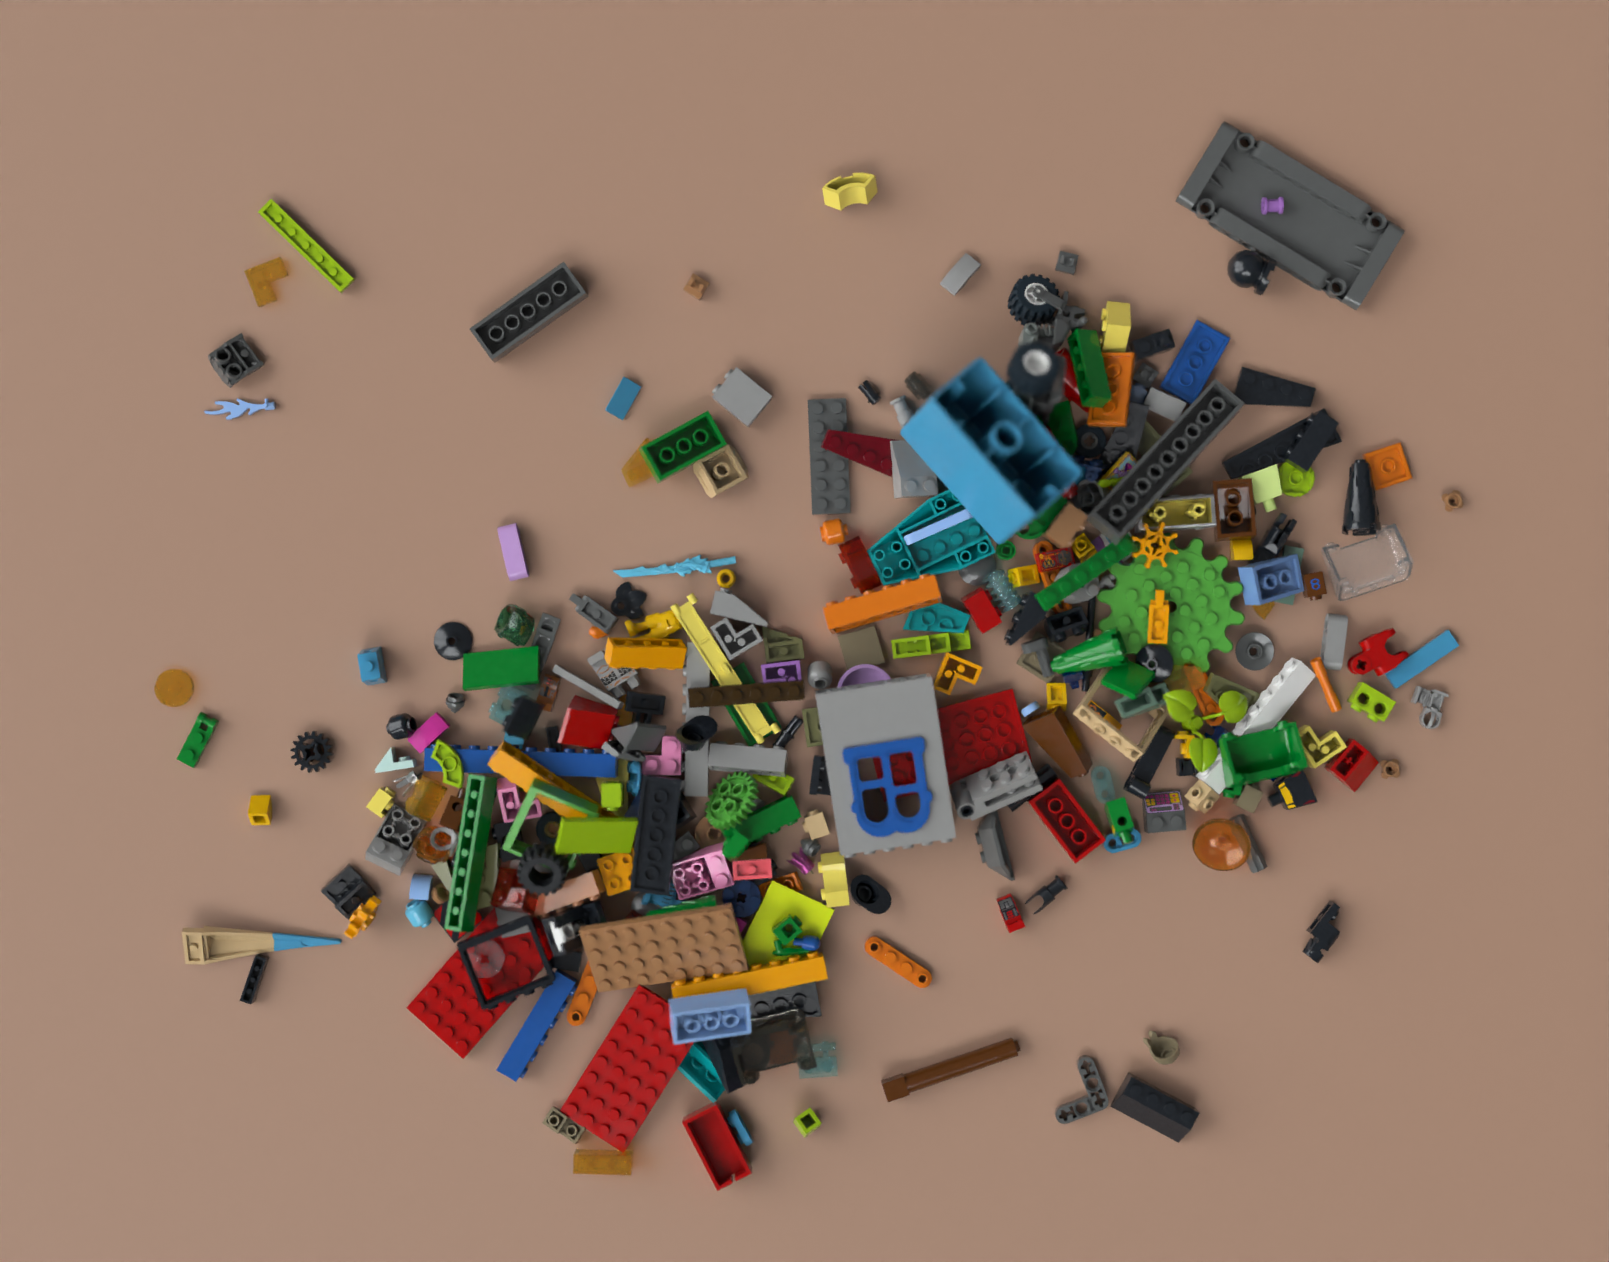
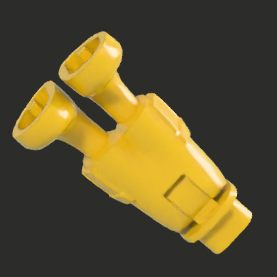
(659, 623)

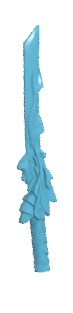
(682, 568)

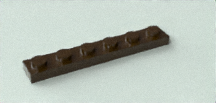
(746, 693)

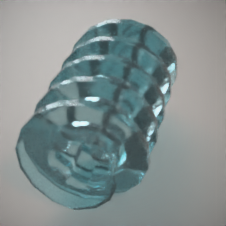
(1003, 589)

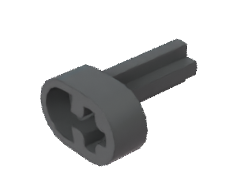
(1040, 646)

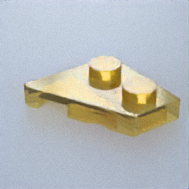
(636, 469)
(1185, 678)

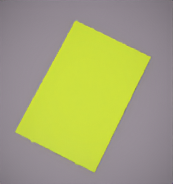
(776, 906)

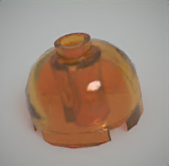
(424, 848)

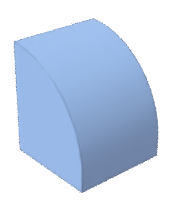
(421, 887)

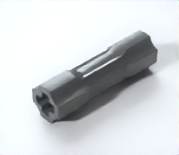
(1255, 860)

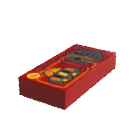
(1054, 559)

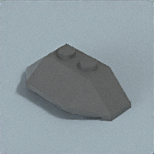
(994, 845)

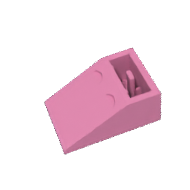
(702, 872)

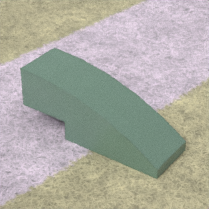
(1147, 701)

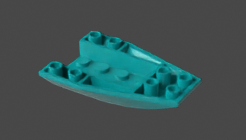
(936, 554)

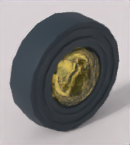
(543, 825)

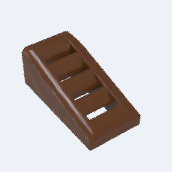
(753, 853)

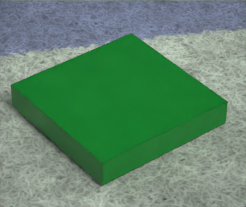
(1128, 679)

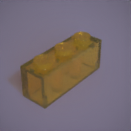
(603, 1162)

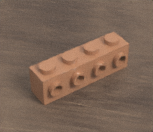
(572, 892)

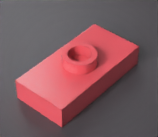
(752, 869)

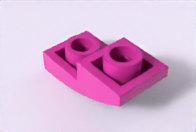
(428, 732)

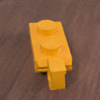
(1158, 619)

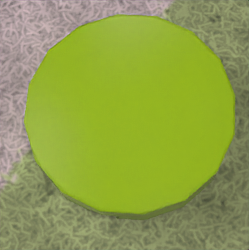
(1294, 482)

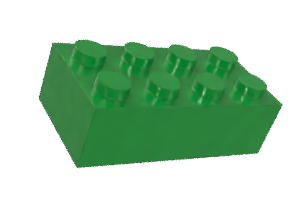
(682, 447)

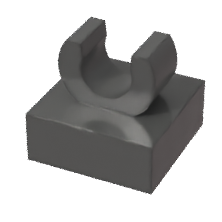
(1066, 262)
(1145, 375)

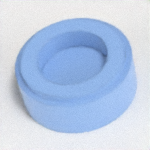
(1030, 708)

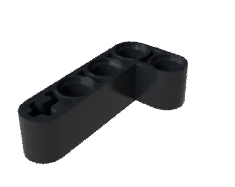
(1146, 765)

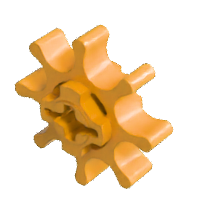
(1156, 536)
(362, 917)

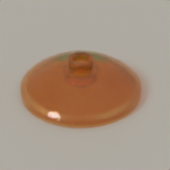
(1219, 853)

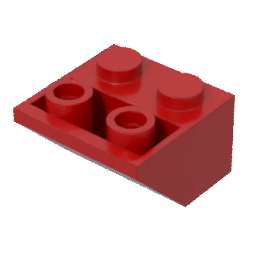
(1352, 764)

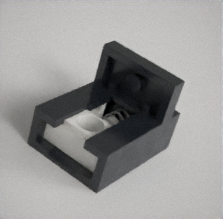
(561, 931)

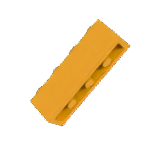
(645, 653)

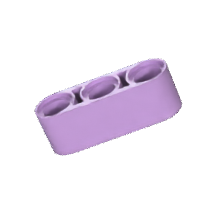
(513, 552)

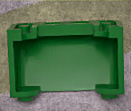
(1262, 755)

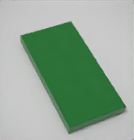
(501, 668)
(746, 678)

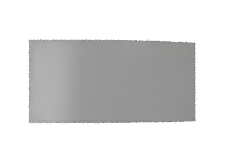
(960, 274)

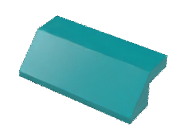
(701, 1072)

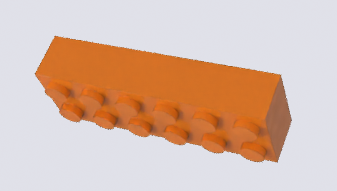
(882, 604)

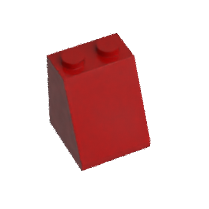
(588, 723)

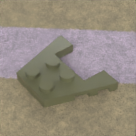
(489, 874)

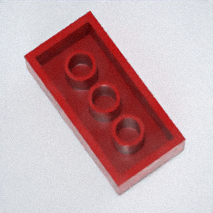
(1066, 820)

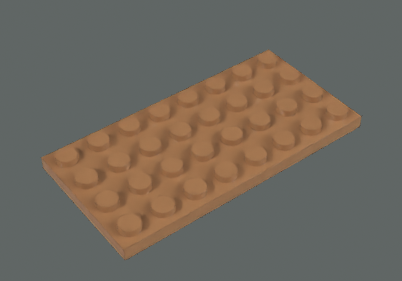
(664, 948)

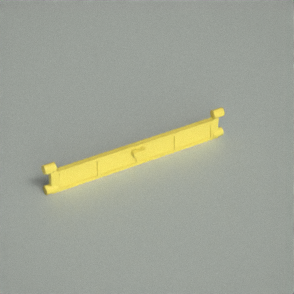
(720, 666)

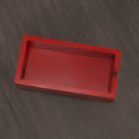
(717, 1145)

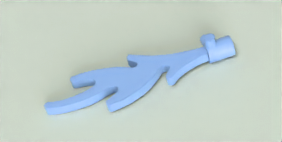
(238, 410)

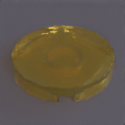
(174, 688)

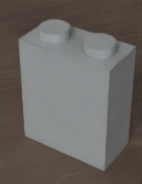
(741, 396)

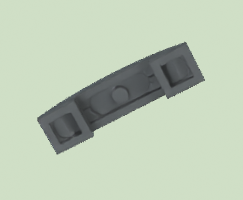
(544, 639)

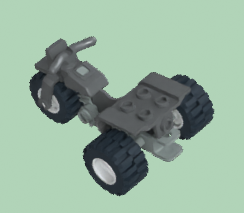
(1035, 368)

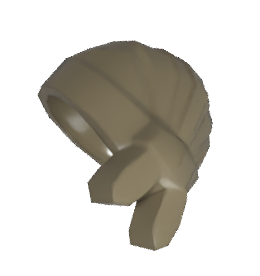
(1163, 1048)

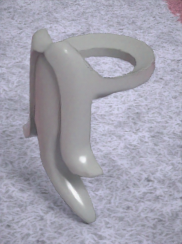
(453, 843)

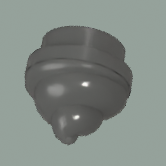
(455, 702)
(810, 847)

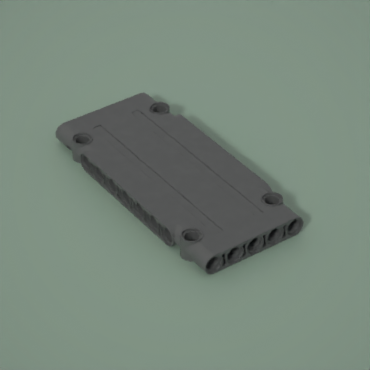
(1319, 236)

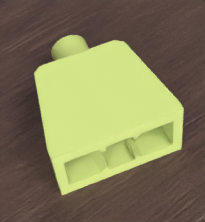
(1265, 486)

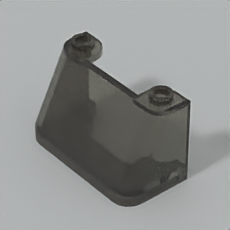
(772, 1044)

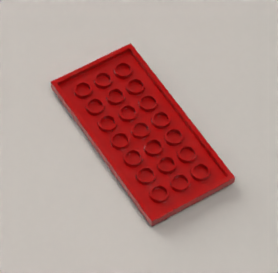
(972, 737)
(449, 1000)
(627, 1071)

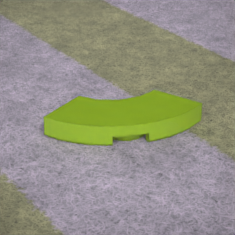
(450, 764)

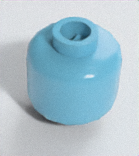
(419, 913)

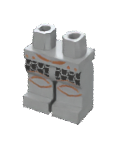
(612, 677)

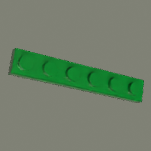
(1085, 572)

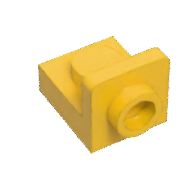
(1023, 575)
(1056, 695)
(1184, 747)

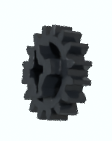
(316, 744)

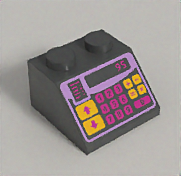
(1163, 812)

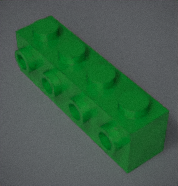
(1089, 368)
(767, 819)

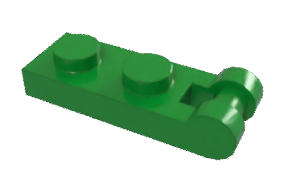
(197, 740)

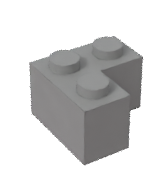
(733, 642)

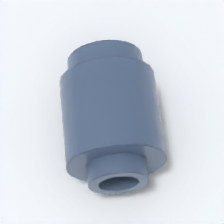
(1138, 393)

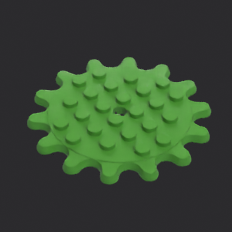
(1195, 588)

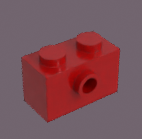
(981, 609)

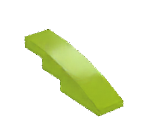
(930, 644)

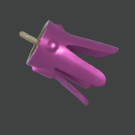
(803, 862)

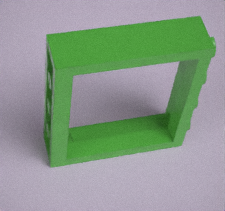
(518, 847)

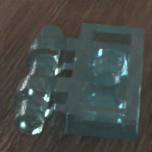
(825, 1065)

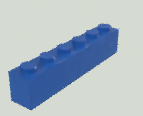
(536, 1025)

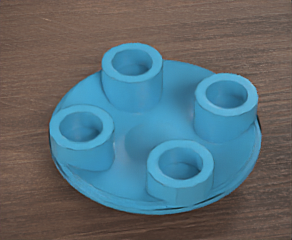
(635, 771)

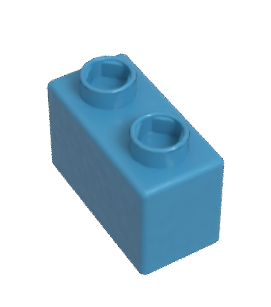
(990, 451)

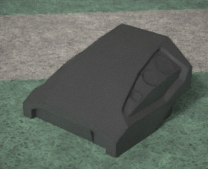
(234, 360)

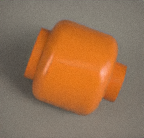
(833, 531)

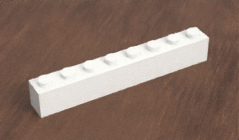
(1265, 712)

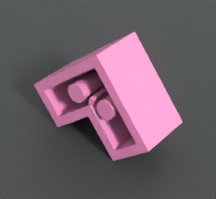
(666, 763)
(512, 799)

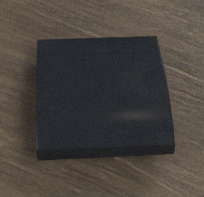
(348, 891)

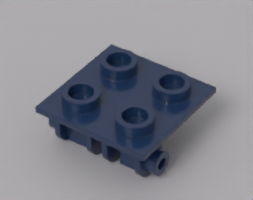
(1094, 467)

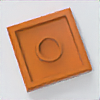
(1388, 466)

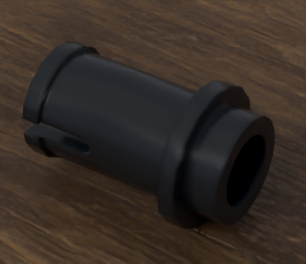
(870, 393)

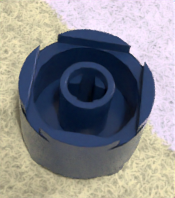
(752, 898)

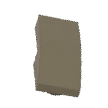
(564, 1125)

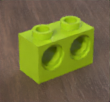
(1372, 698)
(612, 795)

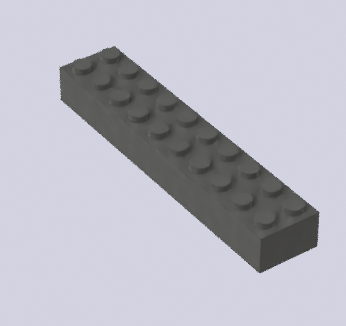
(1165, 462)

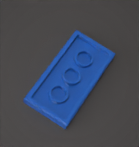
(1194, 362)

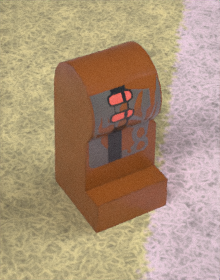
(549, 691)

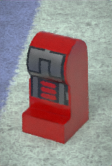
(1010, 913)

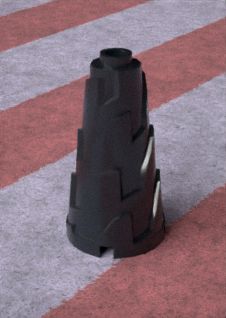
(1360, 508)

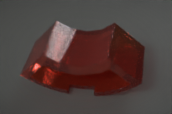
(860, 565)

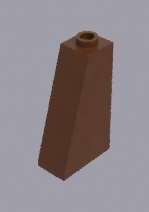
(1059, 741)

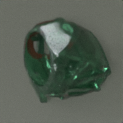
(515, 625)

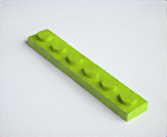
(306, 245)

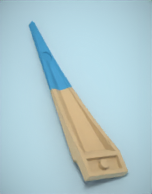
(219, 944)

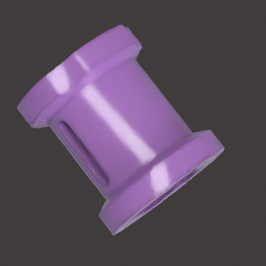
(1272, 205)

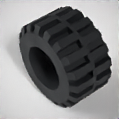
(542, 882)

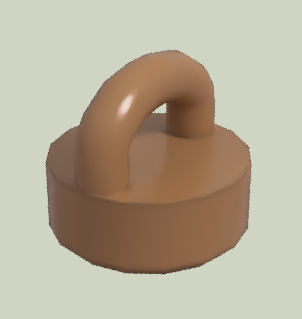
(440, 893)

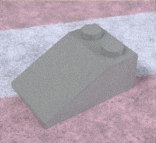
(910, 473)
(732, 607)

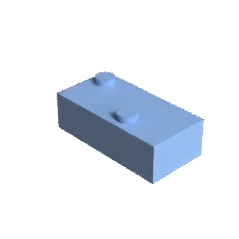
(710, 1016)

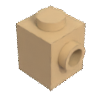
(815, 824)

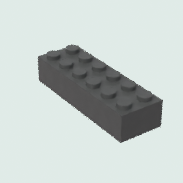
(528, 312)

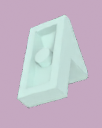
(390, 762)

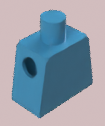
(372, 666)

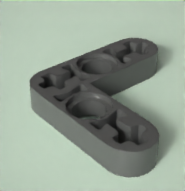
(1089, 1099)

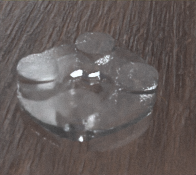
(496, 959)

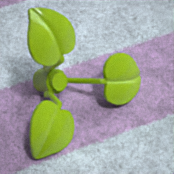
(1181, 707)

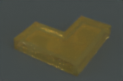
(261, 278)

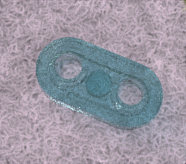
(1102, 784)

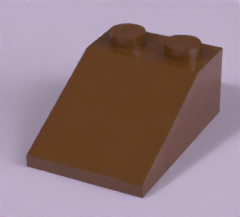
(1234, 510)

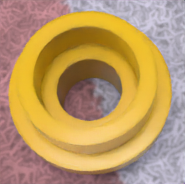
(720, 578)

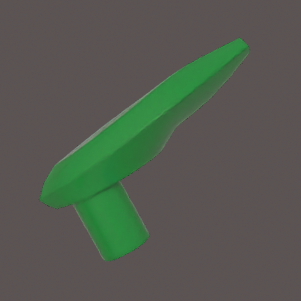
(780, 951)

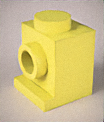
(382, 801)

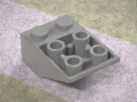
(394, 840)

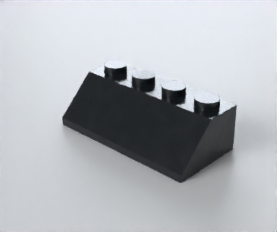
(1155, 1108)

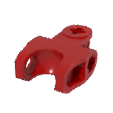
(1375, 655)

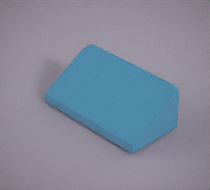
(623, 398)

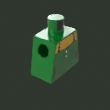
(1118, 812)

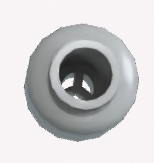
(819, 674)

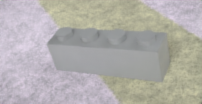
(748, 759)

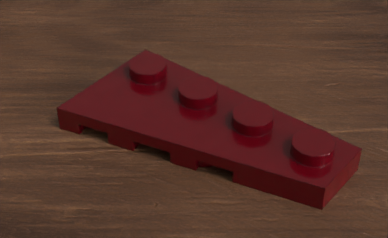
(862, 449)

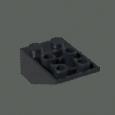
(1027, 618)

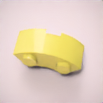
(850, 190)
(835, 880)

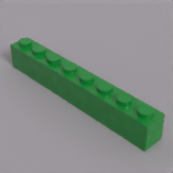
(470, 853)

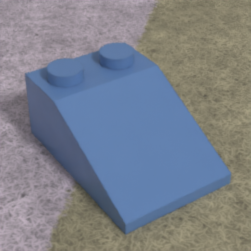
(1271, 579)

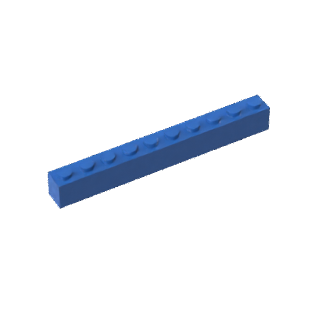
(560, 763)

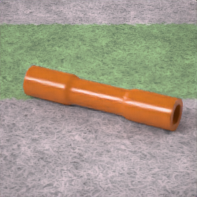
(1321, 674)

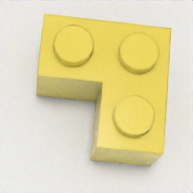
(1115, 327)
(1319, 749)

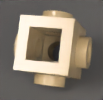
(1201, 797)

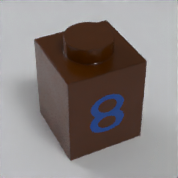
(1314, 585)

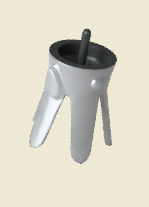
(411, 778)

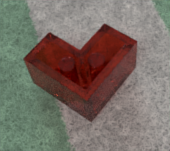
(510, 894)

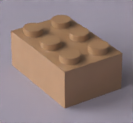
(1064, 526)

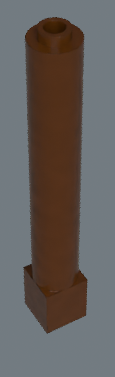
(901, 1085)

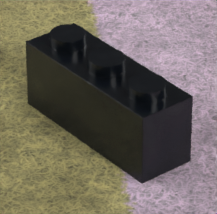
(1310, 441)

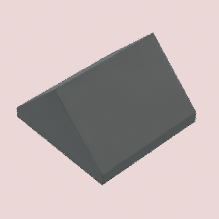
(640, 736)

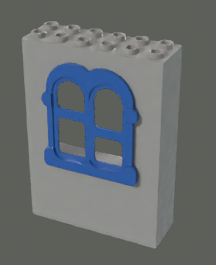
(883, 721)

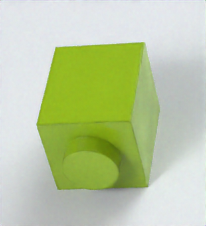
(807, 1122)

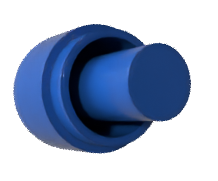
(808, 942)

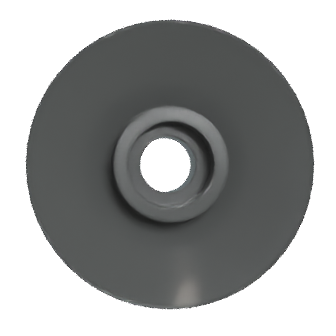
(1263, 647)

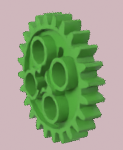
(739, 795)

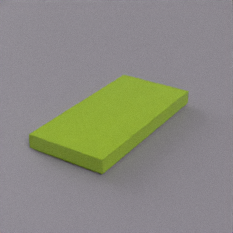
(596, 835)

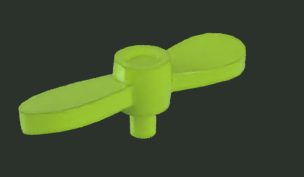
(1109, 482)

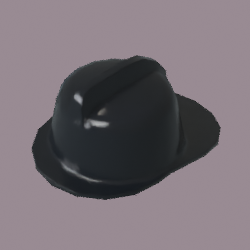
(696, 732)
(870, 894)

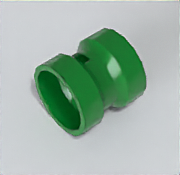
(1005, 553)

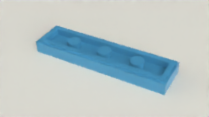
(1422, 659)

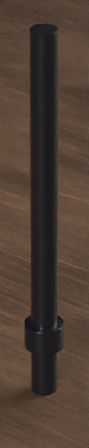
(1089, 634)

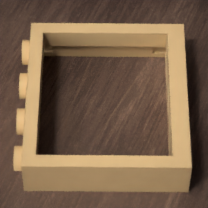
(1109, 732)

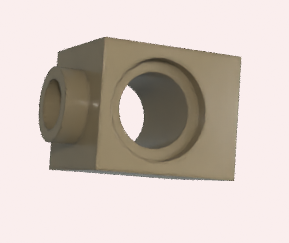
(1249, 797)

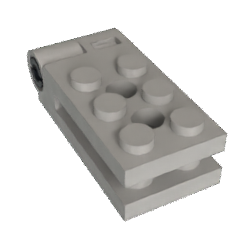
(995, 787)

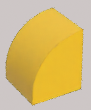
(1241, 550)
(260, 810)

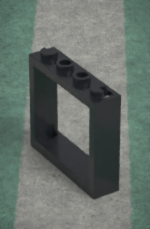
(508, 996)

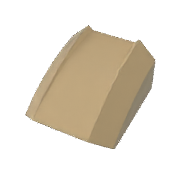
(720, 470)

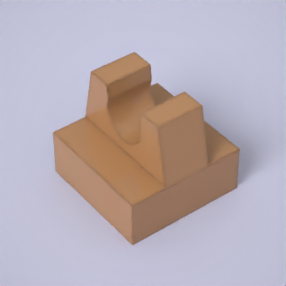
(696, 286)

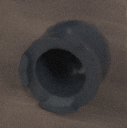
(1250, 270)

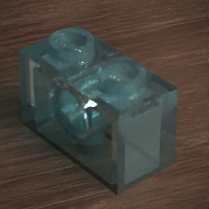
(497, 711)

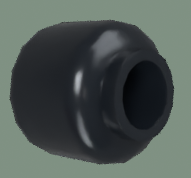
(401, 726)

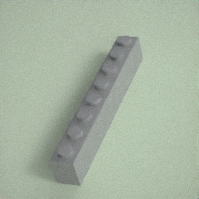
(696, 762)

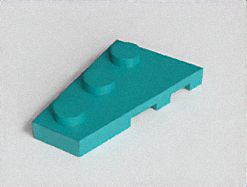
(937, 619)

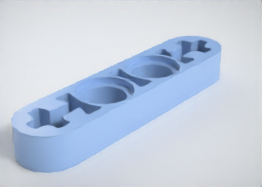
(937, 527)

